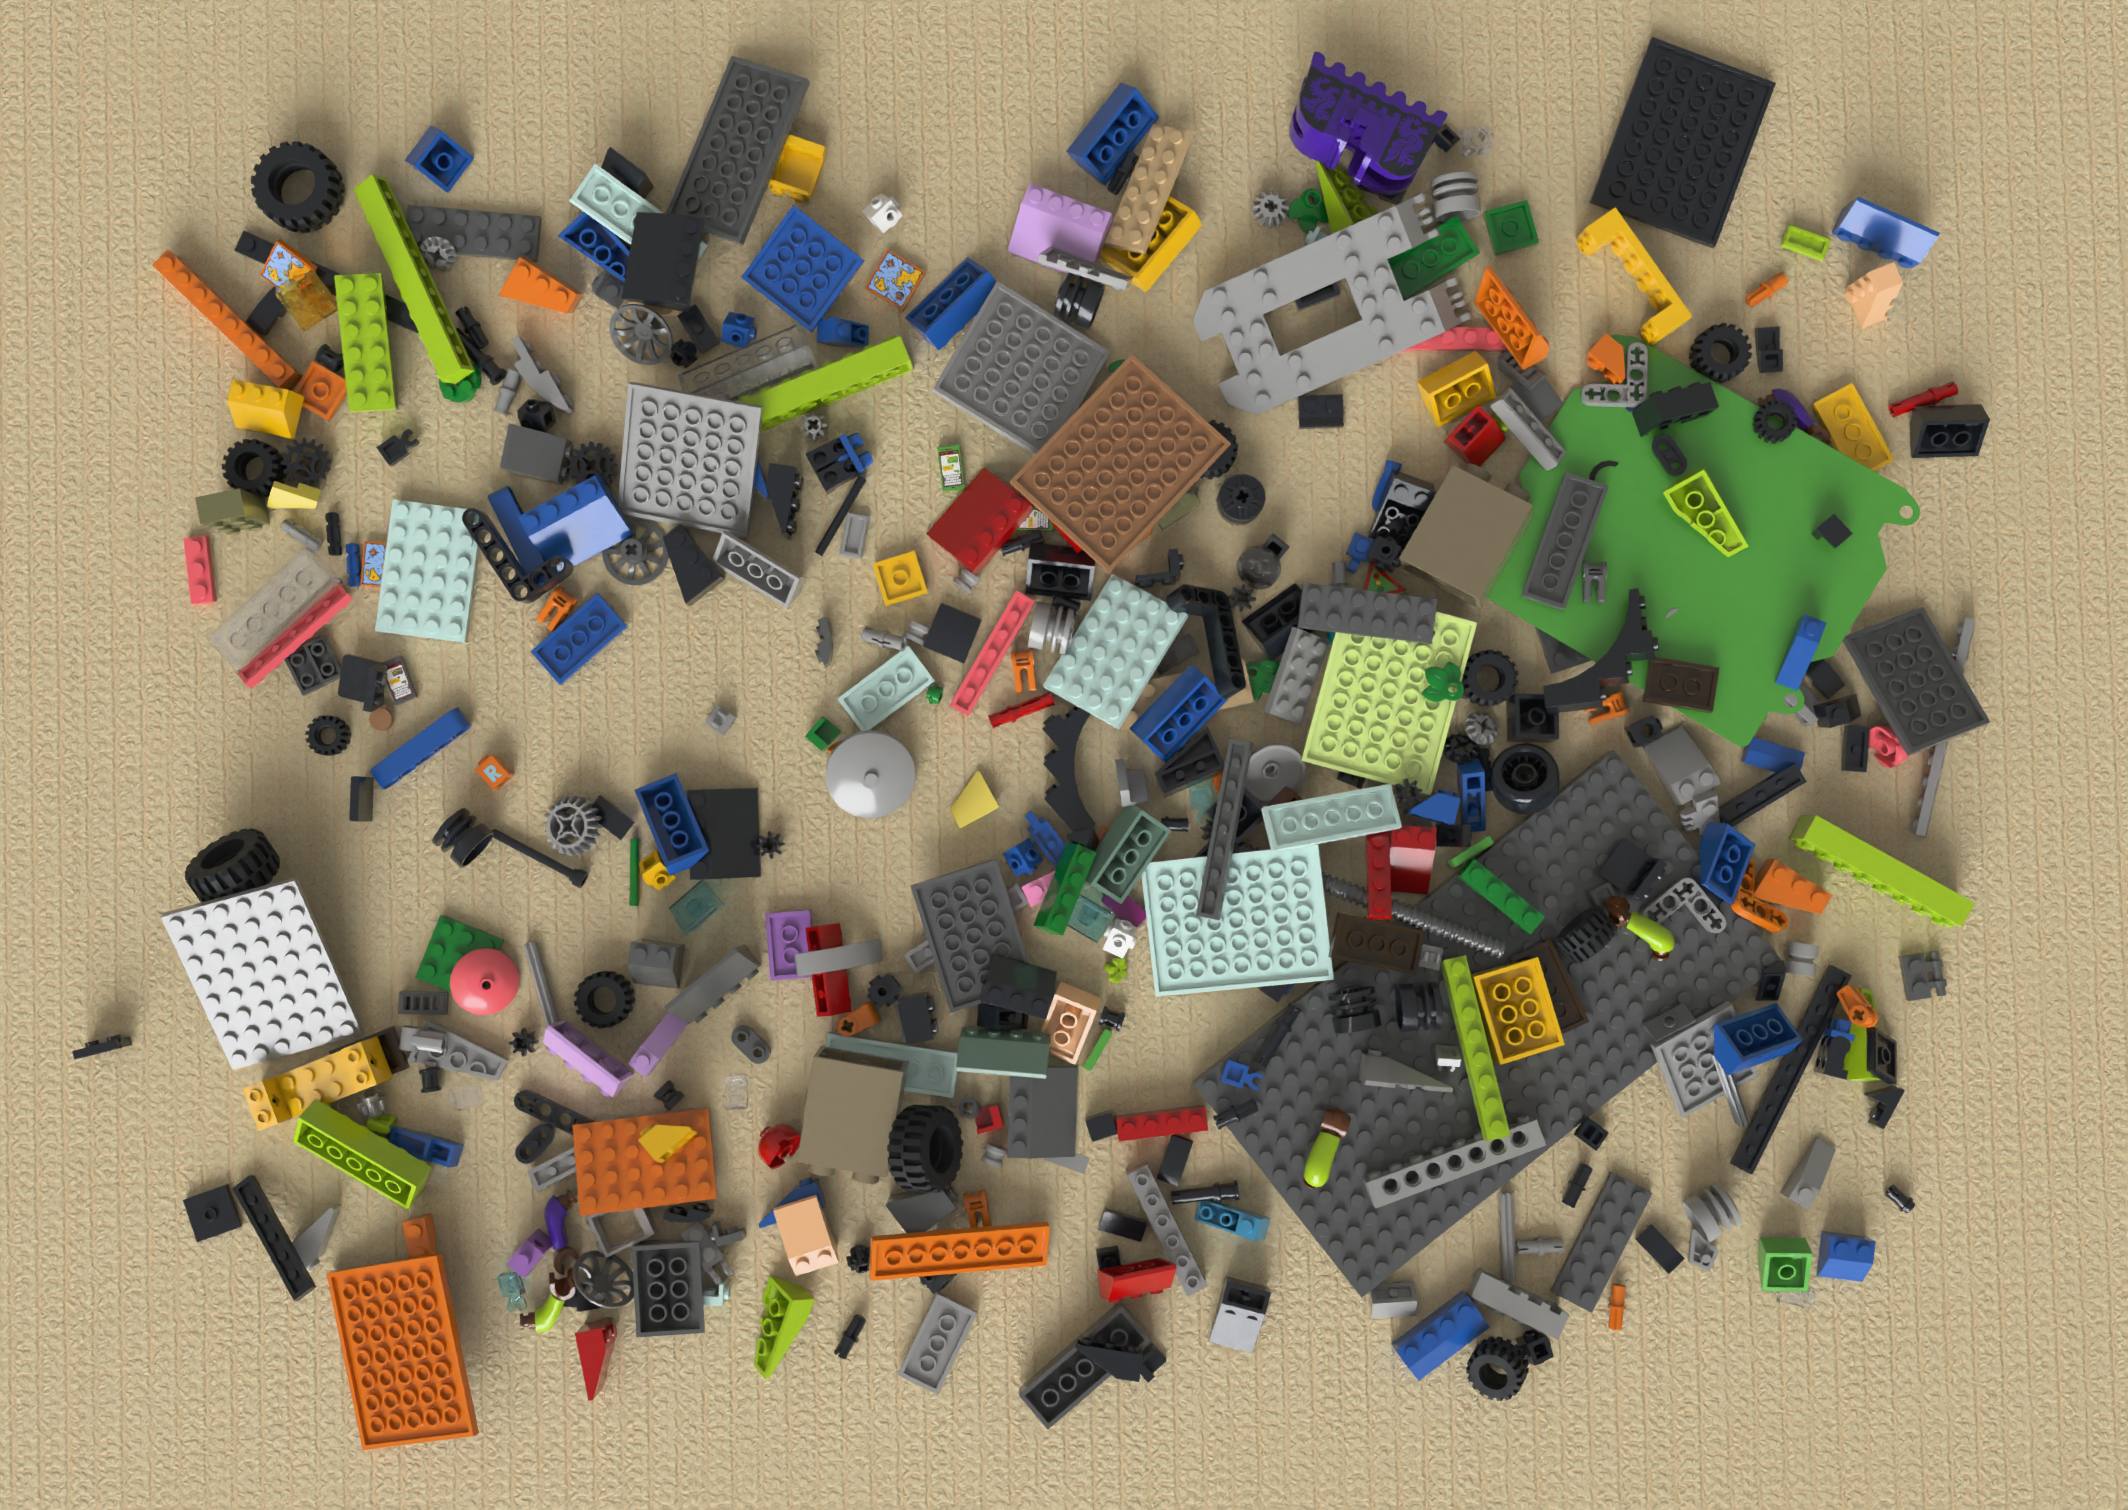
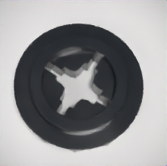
(1458, 755)

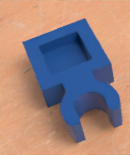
(1237, 1073)

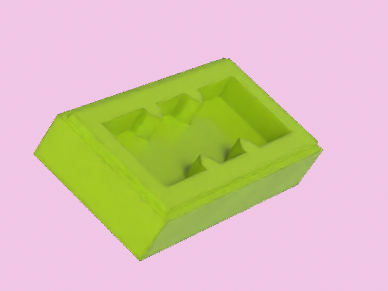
(1805, 242)

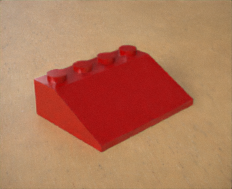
(980, 521)

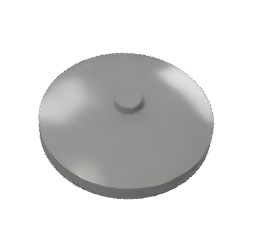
(870, 774)

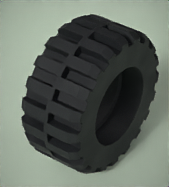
(278, 167)
(232, 865)
(925, 1148)

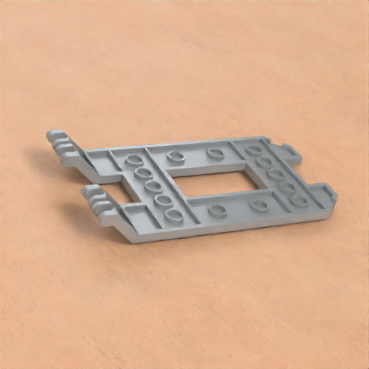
(1386, 320)

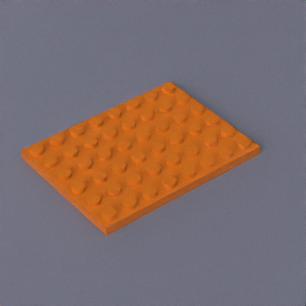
(402, 1352)

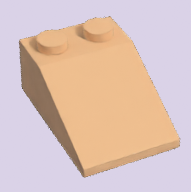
(1070, 1021)
(806, 1235)

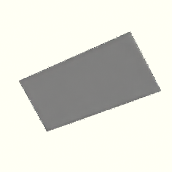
(1075, 1163)

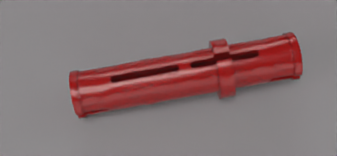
(1932, 396)
(1025, 708)

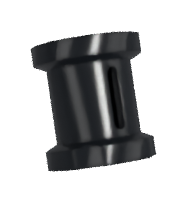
(330, 358)
(1112, 1018)
(430, 1080)

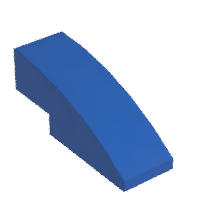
(427, 1146)

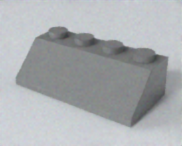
(757, 570)

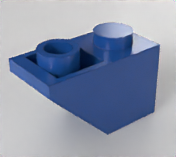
(842, 333)

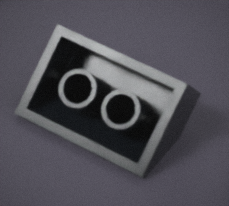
(1947, 430)
(1058, 571)
(1274, 620)
(1018, 986)

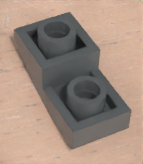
(825, 648)

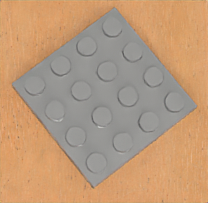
(1689, 1064)

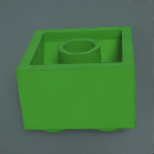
(1784, 1264)

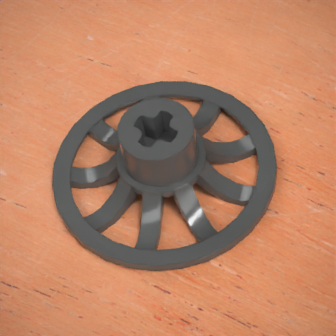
(644, 330)
(635, 552)
(600, 1284)

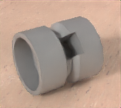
(1802, 959)

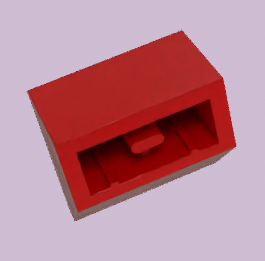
(1475, 437)

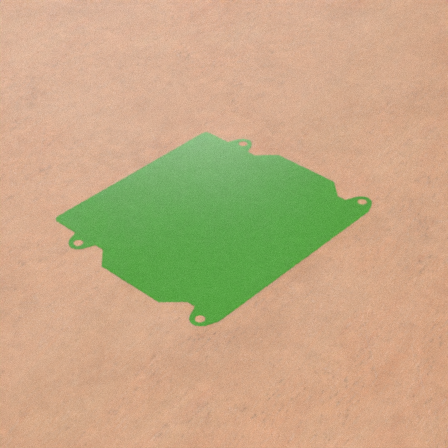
(1730, 608)

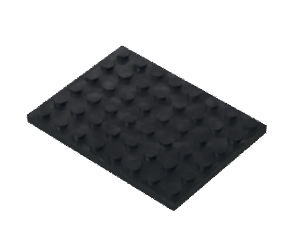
(1682, 142)

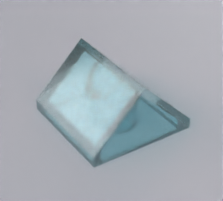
(696, 907)
(1090, 918)

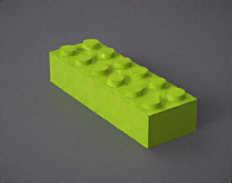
(365, 342)
(361, 1153)

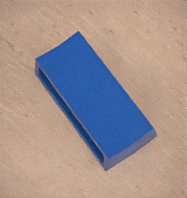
(1771, 755)

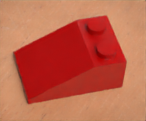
(1411, 858)
(595, 1346)

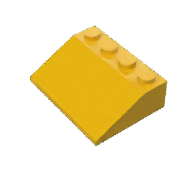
(1171, 235)
(1516, 1010)

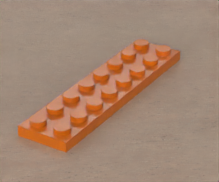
(958, 1250)

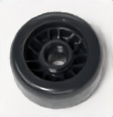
(1527, 764)

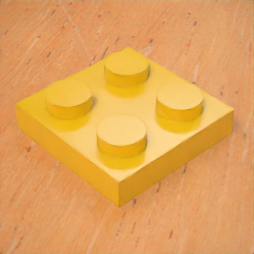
(900, 578)

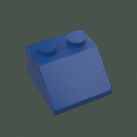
(439, 158)
(1438, 807)
(1845, 1256)

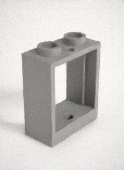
(604, 1243)

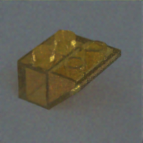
(307, 299)

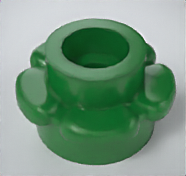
(934, 694)

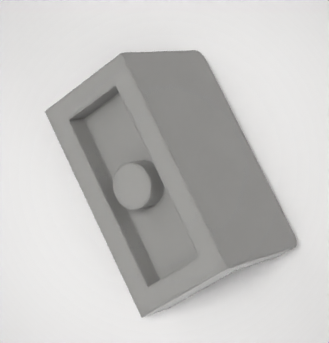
(1806, 714)
(1131, 785)
(1393, 1300)

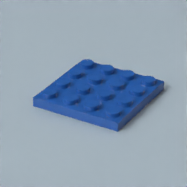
(802, 268)

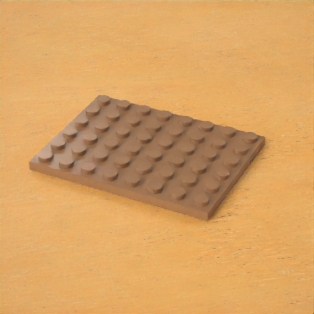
(1120, 463)

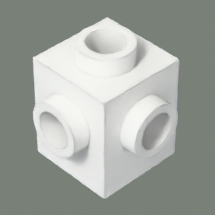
(883, 212)
(1119, 937)

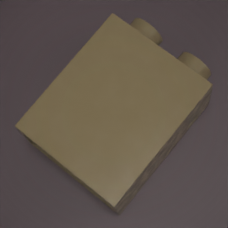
(1468, 534)
(851, 1113)

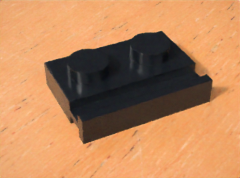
(1320, 411)
(95, 1047)

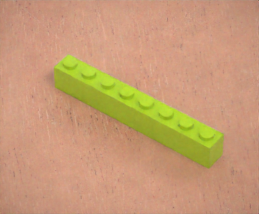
(1475, 1048)

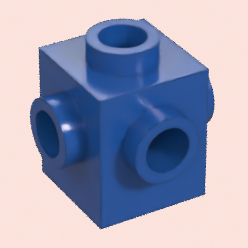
(738, 329)
(1023, 857)

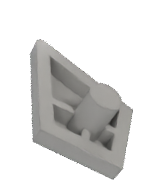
(1700, 1252)

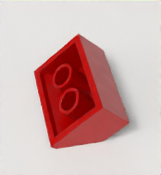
(1135, 1279)

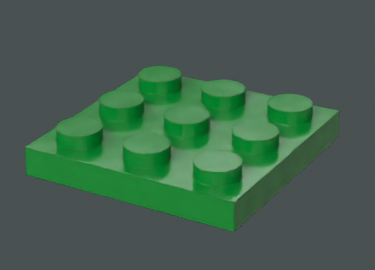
(447, 945)

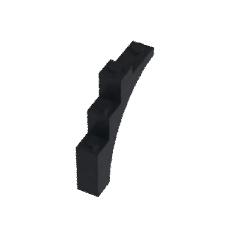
(1613, 668)
(1065, 797)

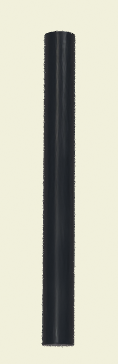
(840, 516)

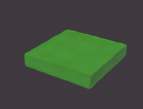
(1469, 852)

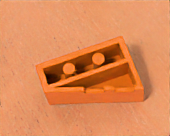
(539, 287)
(1785, 887)

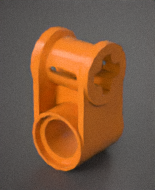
(862, 1017)

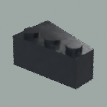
(1675, 406)
(691, 565)
(1191, 766)

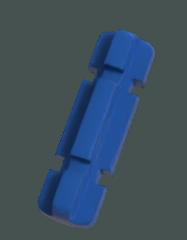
(353, 564)

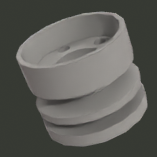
(1455, 196)
(1051, 628)
(1714, 1210)

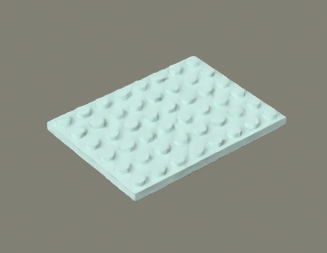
(1267, 931)

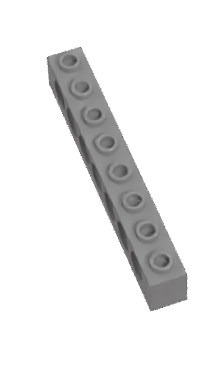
(1379, 1196)

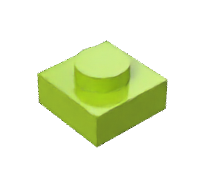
(382, 1123)

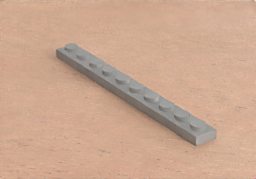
(1937, 758)

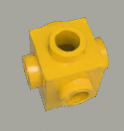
(654, 871)

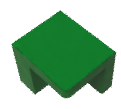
(823, 734)

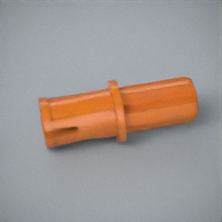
(1766, 289)
(1617, 1306)

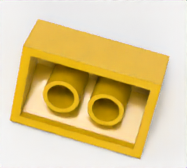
(1457, 388)
(264, 408)
(665, 1140)

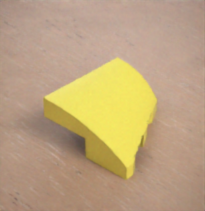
(289, 497)
(973, 802)

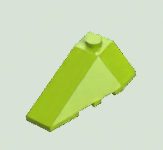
(1341, 200)
(1701, 505)
(1856, 1059)
(784, 1316)

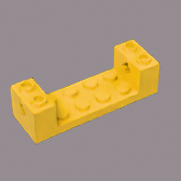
(1637, 262)
(322, 1079)

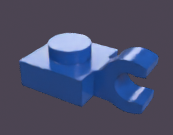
(1358, 550)

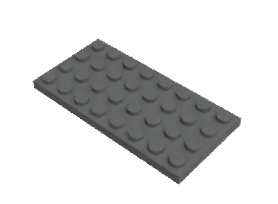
(738, 148)

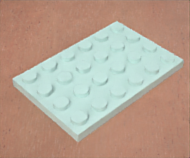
(427, 573)
(1115, 651)

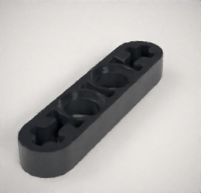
(556, 1111)

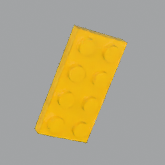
(1852, 428)

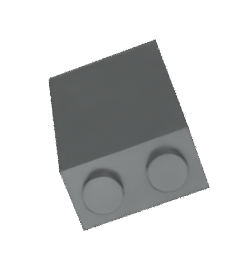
(536, 454)
(656, 963)
(921, 1210)

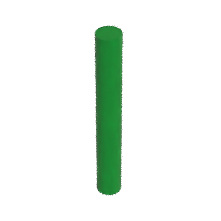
(634, 872)

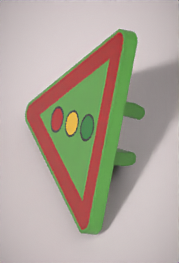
(1381, 582)

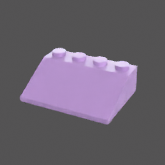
(1059, 222)
(586, 1057)

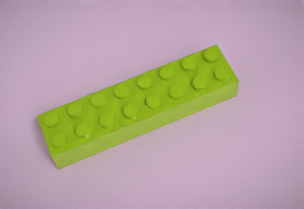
(831, 382)
(1881, 871)

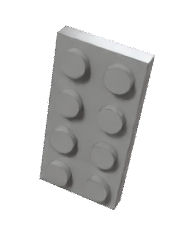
(1296, 675)
(937, 1343)

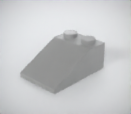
(1680, 766)

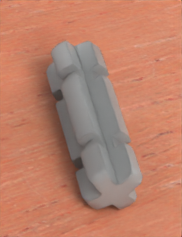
(301, 534)

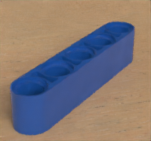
(507, 511)
(420, 748)

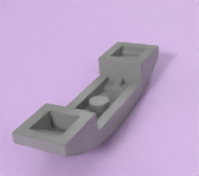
(838, 958)

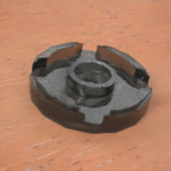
(1259, 567)

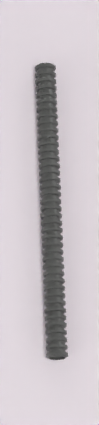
(1409, 914)

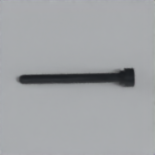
(576, 876)

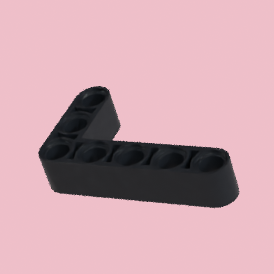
(509, 561)
(1220, 633)

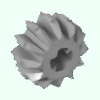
(1277, 205)

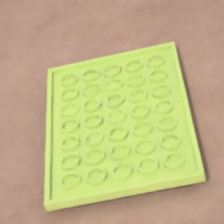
(1373, 707)

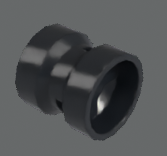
(672, 1099)

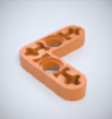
(1746, 905)

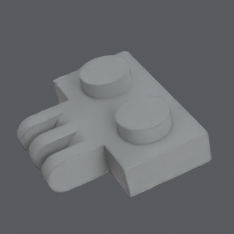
(1703, 811)

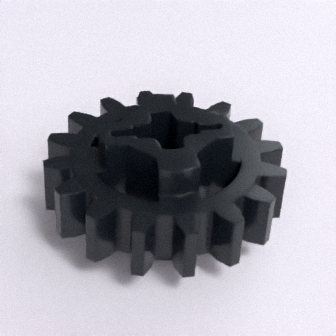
(316, 457)
(599, 459)

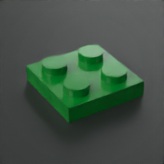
(1511, 227)

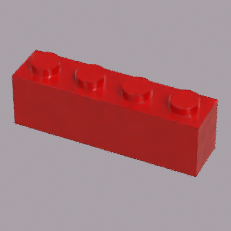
(831, 987)
(1161, 1122)

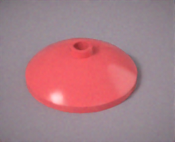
(483, 966)

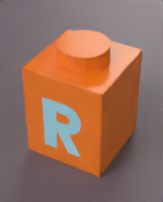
(494, 771)

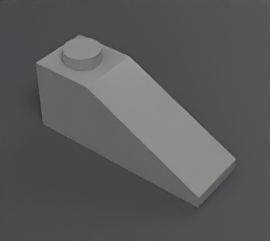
(1809, 1174)
(315, 1239)

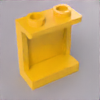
(798, 169)

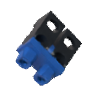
(837, 461)
(1834, 1048)

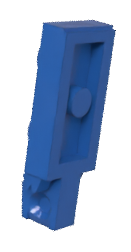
(1045, 838)

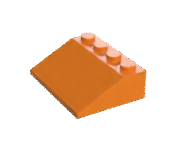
(1510, 321)

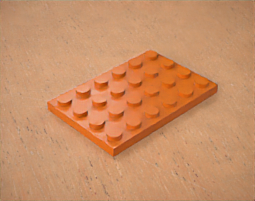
(621, 1174)

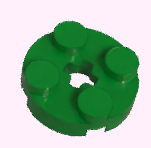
(466, 390)

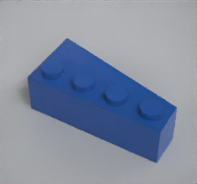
(598, 244)

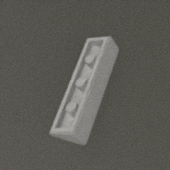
(1528, 429)

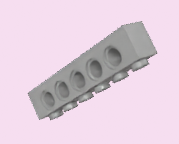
(1166, 1228)

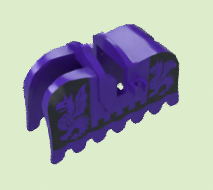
(1379, 128)

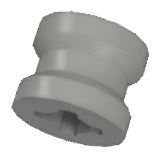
(966, 580)
(916, 632)
(994, 1155)

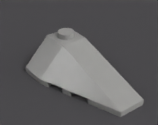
(1386, 1072)

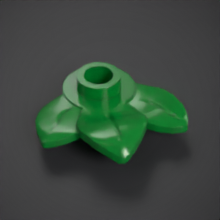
(1308, 213)
(1264, 677)
(1440, 681)

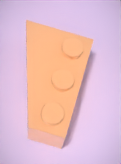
(1873, 294)

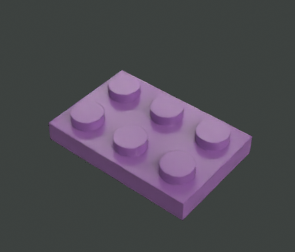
(785, 938)

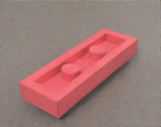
(200, 570)

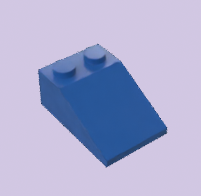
(1724, 859)

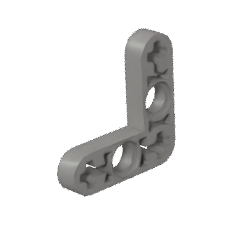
(1624, 390)
(1689, 900)

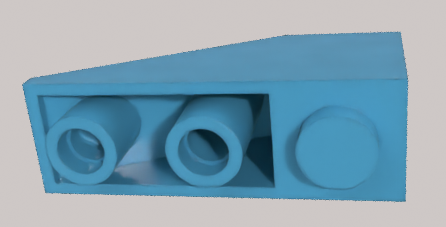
(1233, 1220)

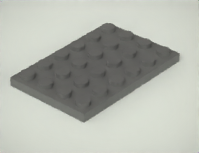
(1915, 681)
(965, 923)

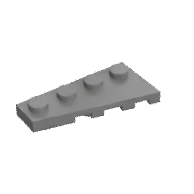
(1074, 264)
(461, 1056)

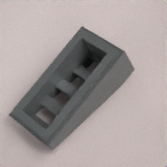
(1506, 365)
(403, 1002)

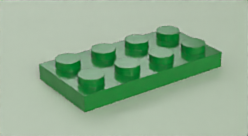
(1433, 258)

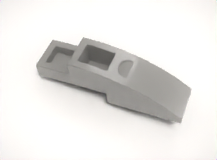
(543, 383)

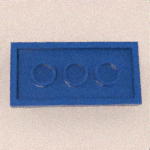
(579, 639)

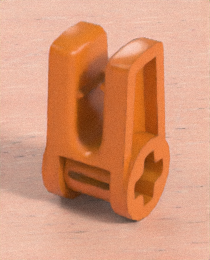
(564, 607)
(1028, 665)
(1616, 708)
(1856, 1005)
(975, 1203)

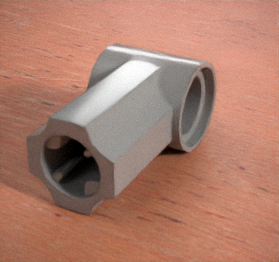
(417, 1039)

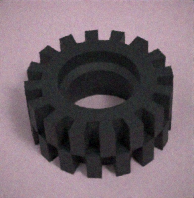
(1780, 409)
(315, 730)

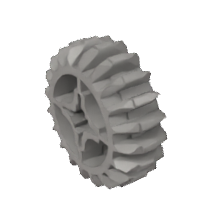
(580, 824)

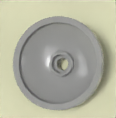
(1285, 771)

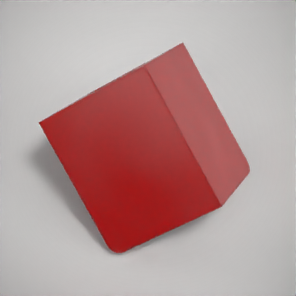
(989, 1118)

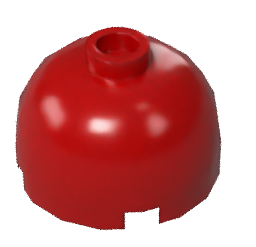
(777, 1143)

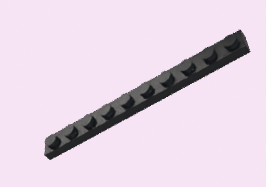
(260, 249)
(1790, 1071)

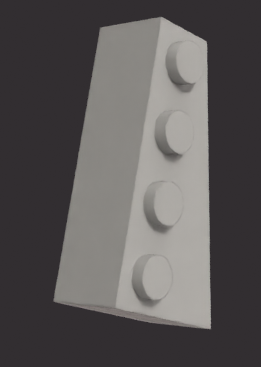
(1517, 1303)

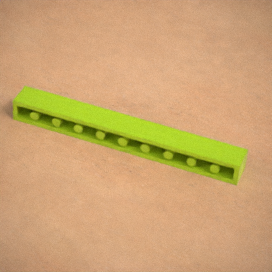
(413, 279)

